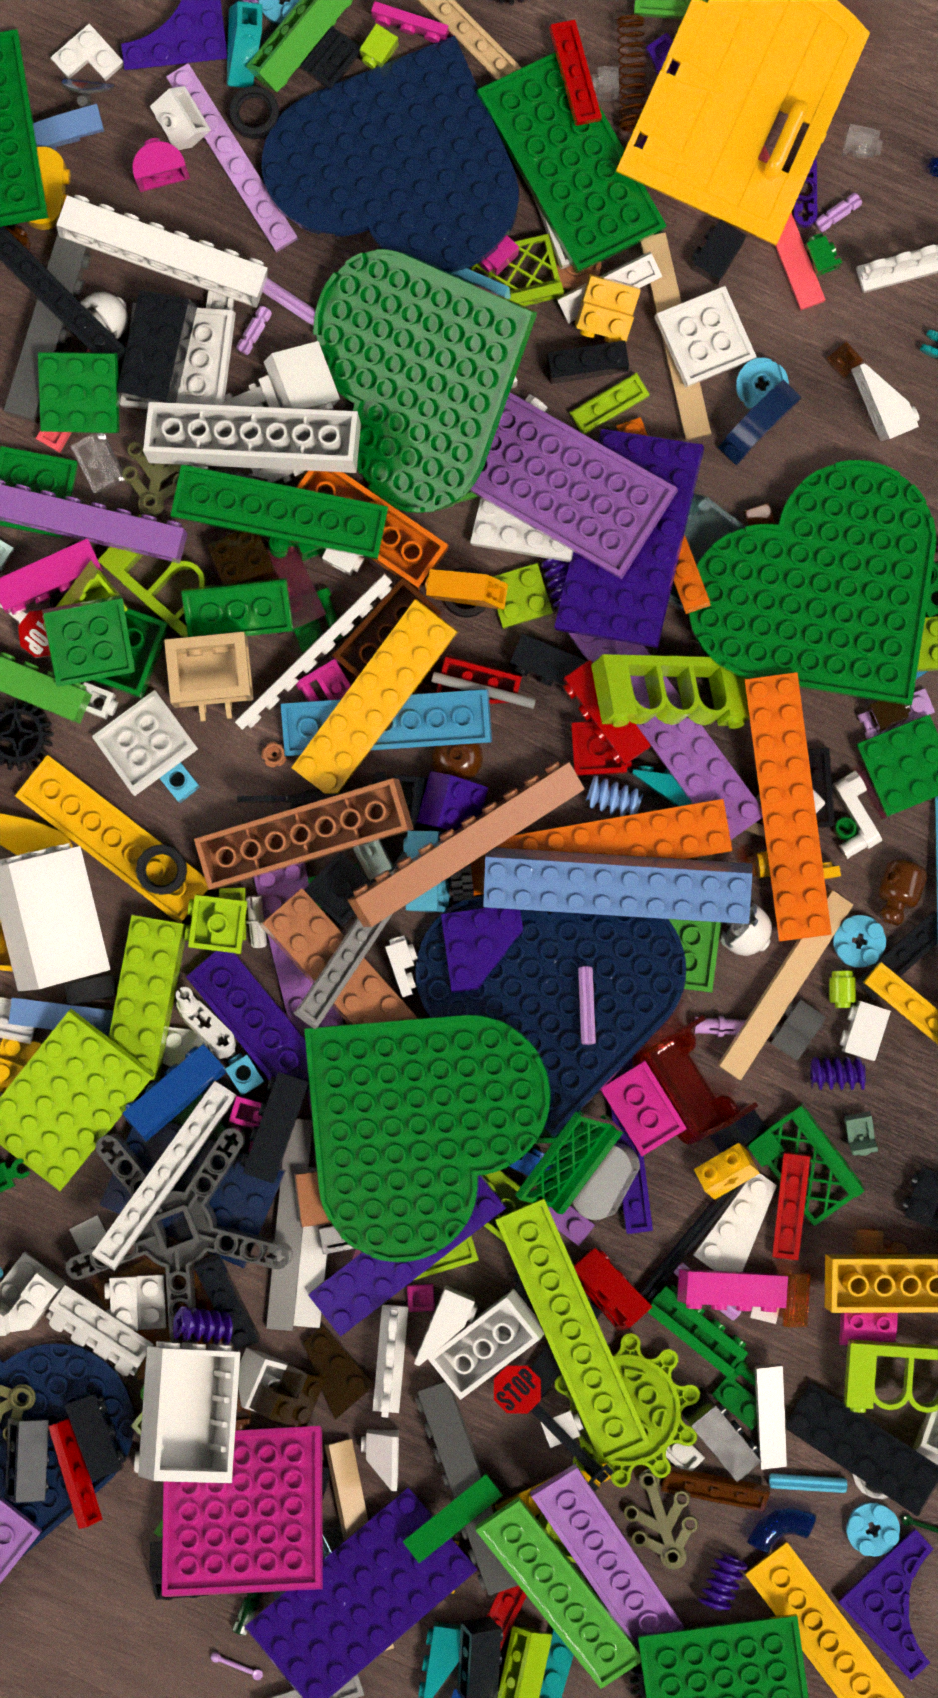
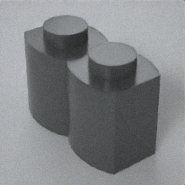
(796, 1029)

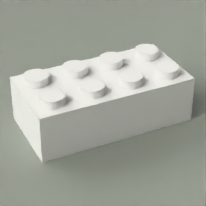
(487, 1344)

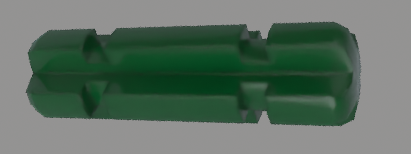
(246, 1612)

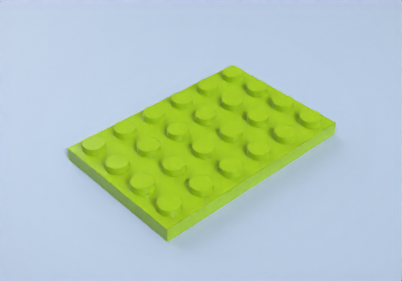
(68, 1099)

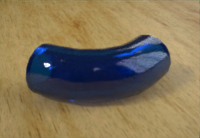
(779, 1524)

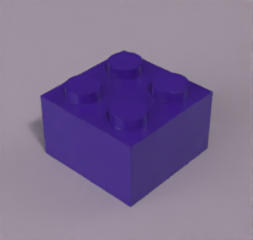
(450, 801)

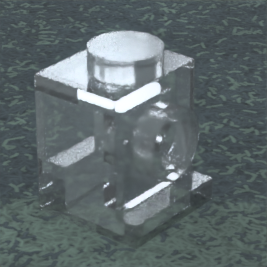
(606, 83)
(862, 142)

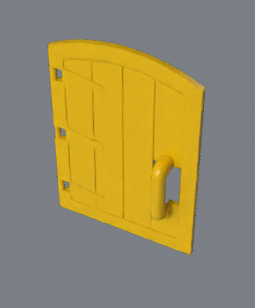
(732, 80)

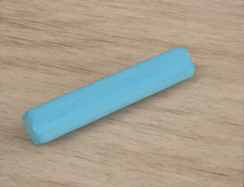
(808, 1483)

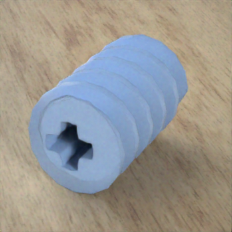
(613, 797)

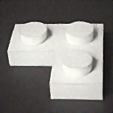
(84, 49)

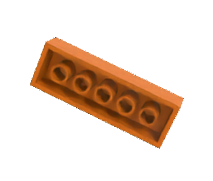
(405, 546)

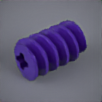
(558, 573)
(837, 1073)
(203, 1323)
(723, 1582)

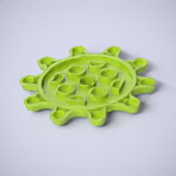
(657, 1405)

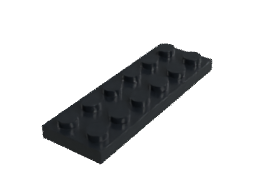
(864, 1449)

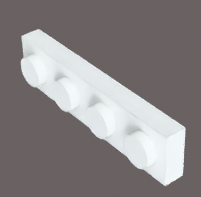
(634, 273)

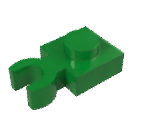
(7, 1175)

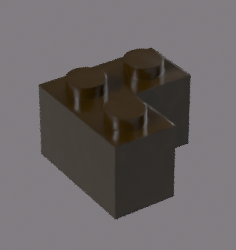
(292, 1400)

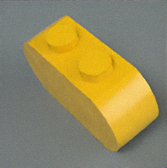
(55, 178)

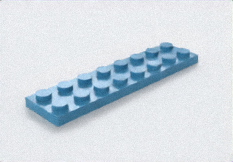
(421, 722)

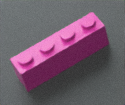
(45, 577)
(732, 1289)

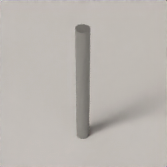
(493, 692)

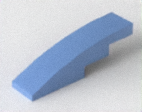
(68, 127)
(48, 1014)

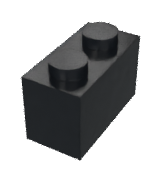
(718, 252)

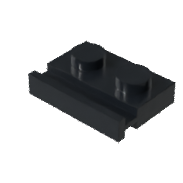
(331, 58)

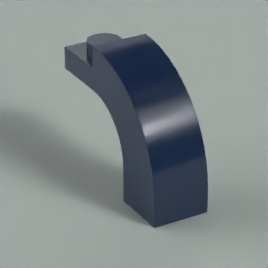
(759, 421)

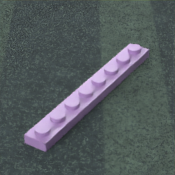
(236, 163)

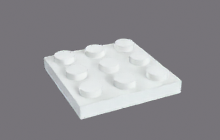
(705, 336)
(144, 742)

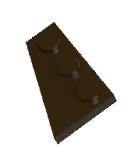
(344, 1377)

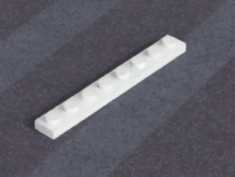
(322, 644)
(164, 1175)

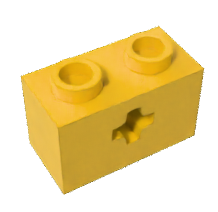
(726, 1171)

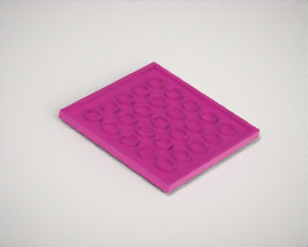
(253, 1531)

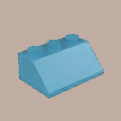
(438, 897)

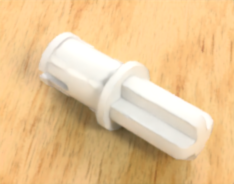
(255, 918)

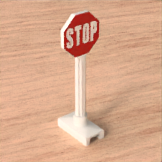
(32, 633)

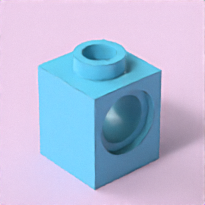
(184, 791)
(255, 1079)

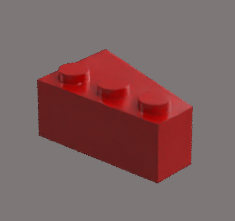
(479, 674)
(610, 1290)

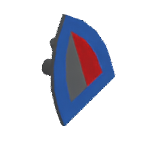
(85, 89)

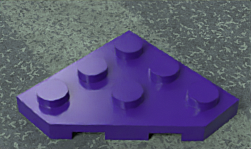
(477, 943)

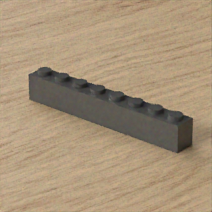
(45, 330)
(461, 1472)

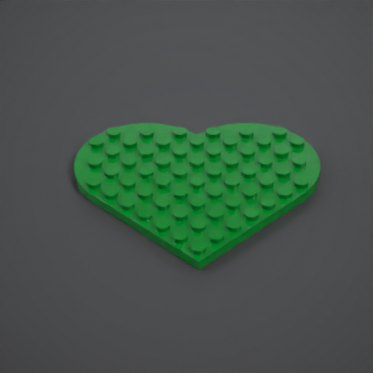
(425, 369)
(828, 588)
(413, 1120)

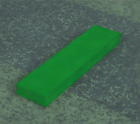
(453, 1518)

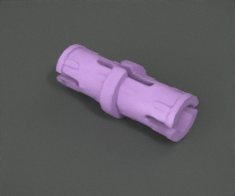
(719, 1026)

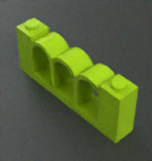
(120, 562)
(619, 704)
(861, 1373)

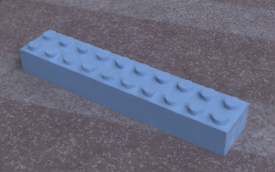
(618, 885)

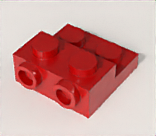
(591, 754)

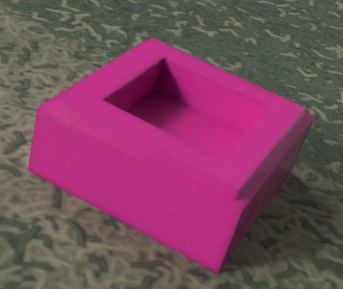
(421, 1297)

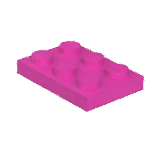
(643, 1108)

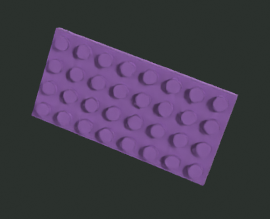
(571, 487)

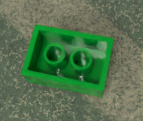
(146, 642)

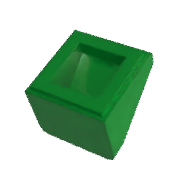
(765, 1147)

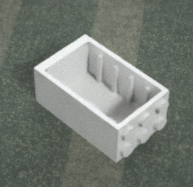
(50, 918)
(189, 1412)

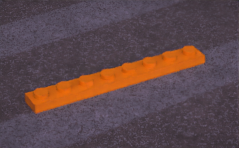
(687, 577)

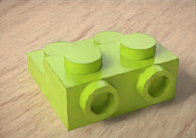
(216, 923)

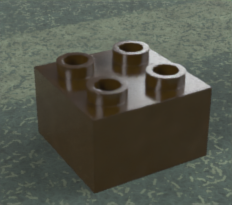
(242, 558)

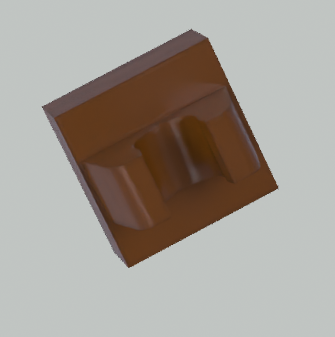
(844, 360)

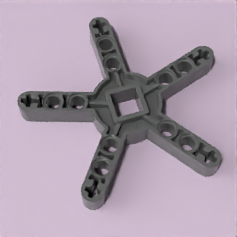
(200, 1216)

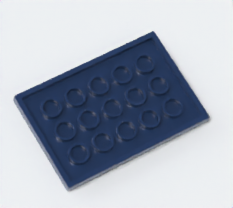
(238, 1202)

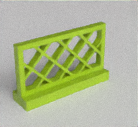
(542, 290)

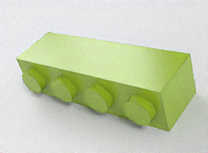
(525, 1663)

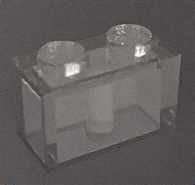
(98, 462)

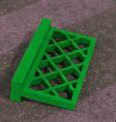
(830, 1156)
(582, 1161)

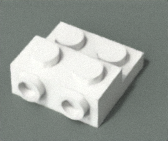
(401, 958)
(138, 1300)

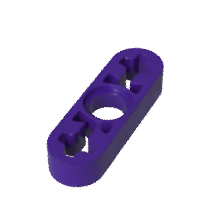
(811, 208)

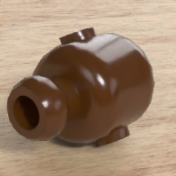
(900, 889)

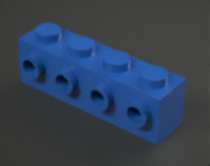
(174, 1092)

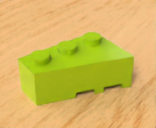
(89, 586)

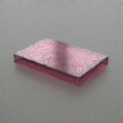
(302, 594)

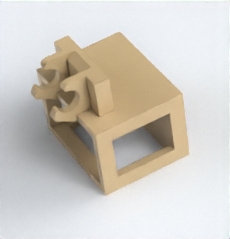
(209, 671)

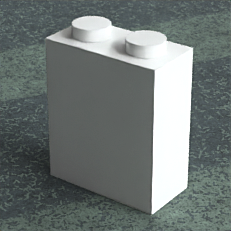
(302, 378)

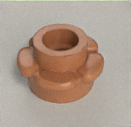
(267, 754)

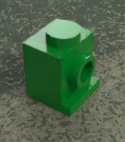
(822, 254)

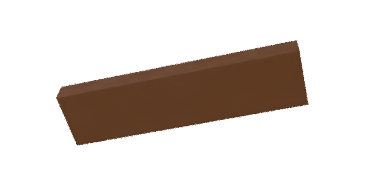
(717, 1489)

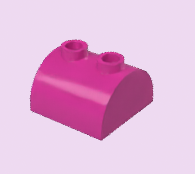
(158, 165)
(868, 1327)

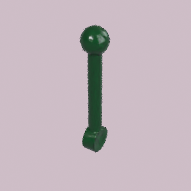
(907, 1520)

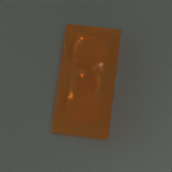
(797, 1300)

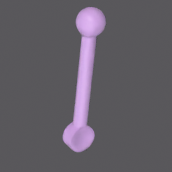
(256, 1673)

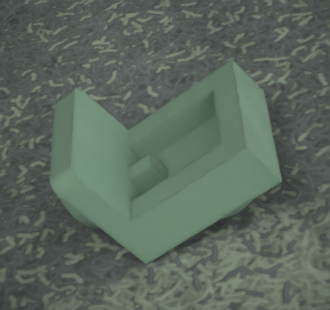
(860, 1133)

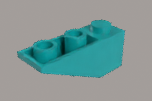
(243, 42)
(662, 784)
(443, 1657)

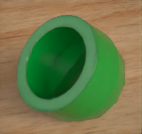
(846, 824)

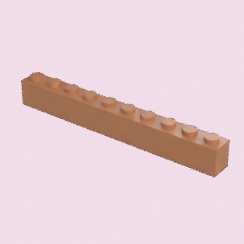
(465, 844)

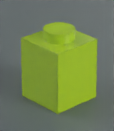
(378, 47)

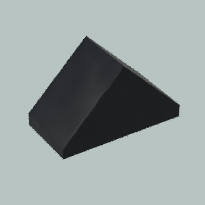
(739, 1132)

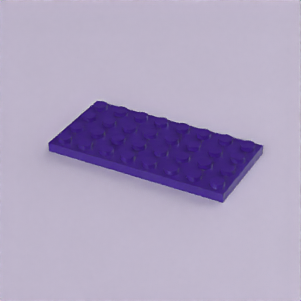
(636, 605)
(366, 1602)

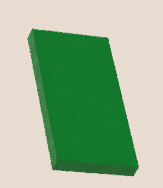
(238, 607)

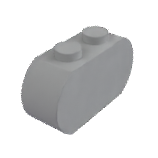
(608, 1184)

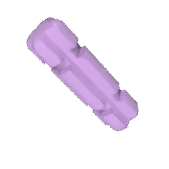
(838, 212)
(253, 330)

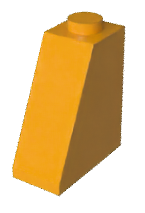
(466, 588)

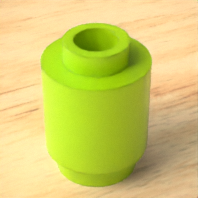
(842, 989)

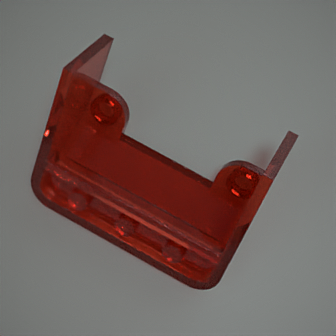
(687, 1088)

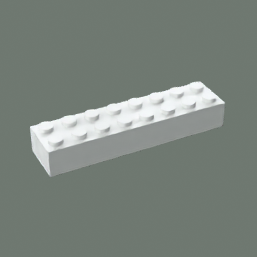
(161, 250)
(252, 437)

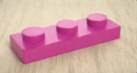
(409, 22)

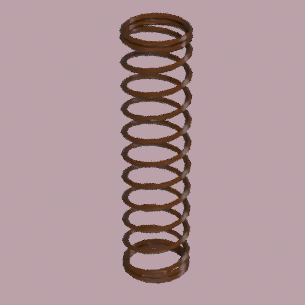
(625, 125)

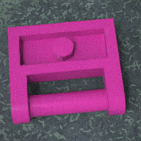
(330, 679)

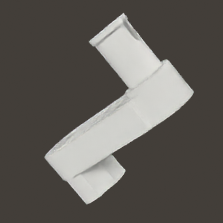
(847, 790)
(189, 1008)

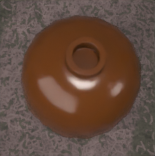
(458, 760)

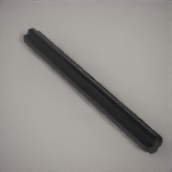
(686, 1243)

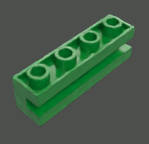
(697, 1331)

